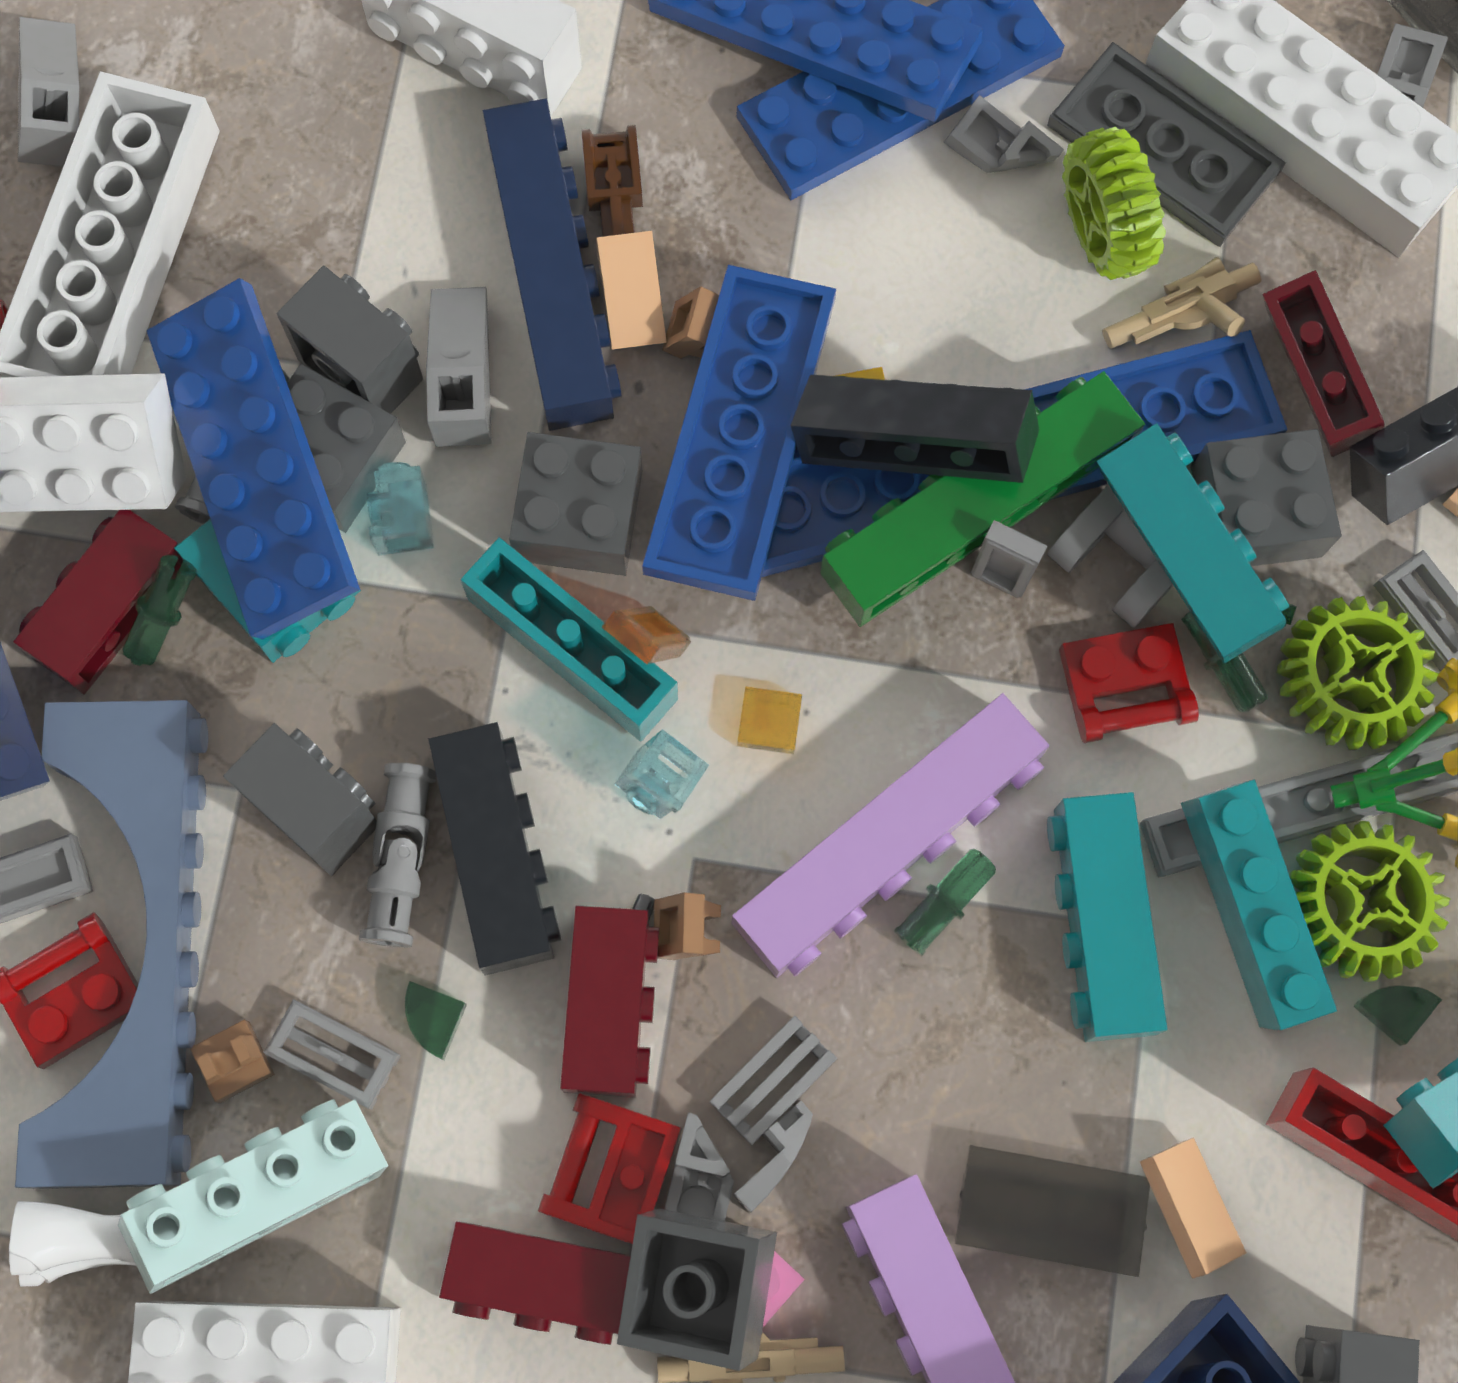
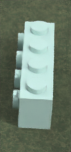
(251, 1194)

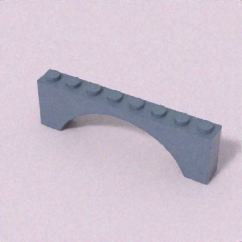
(129, 1110)

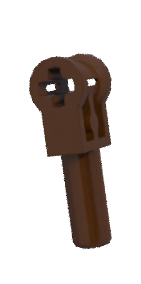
(613, 178)

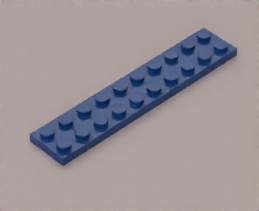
(1197, 391)

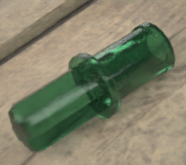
(158, 611)
(1235, 675)
(946, 901)

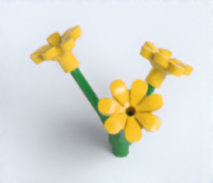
(1378, 785)

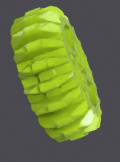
(1113, 202)
(1343, 652)
(1396, 863)

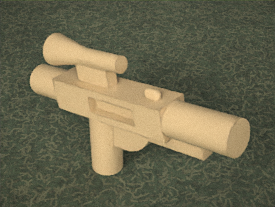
(1189, 305)
(774, 1360)

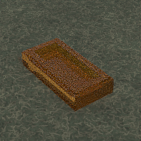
(647, 634)

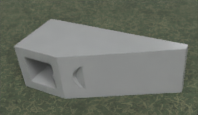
(47, 91)
(458, 367)

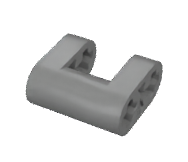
(1109, 518)

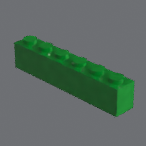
(953, 514)

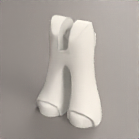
(62, 1240)

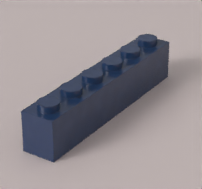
(549, 264)

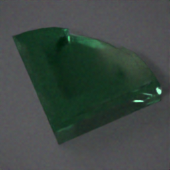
(1398, 1010)
(432, 1018)

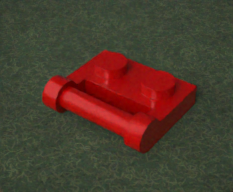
(1124, 665)
(77, 1008)
(629, 1175)

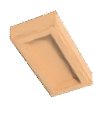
(631, 290)
(1193, 1208)

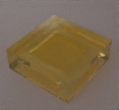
(769, 720)

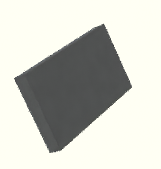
(1199, 160)

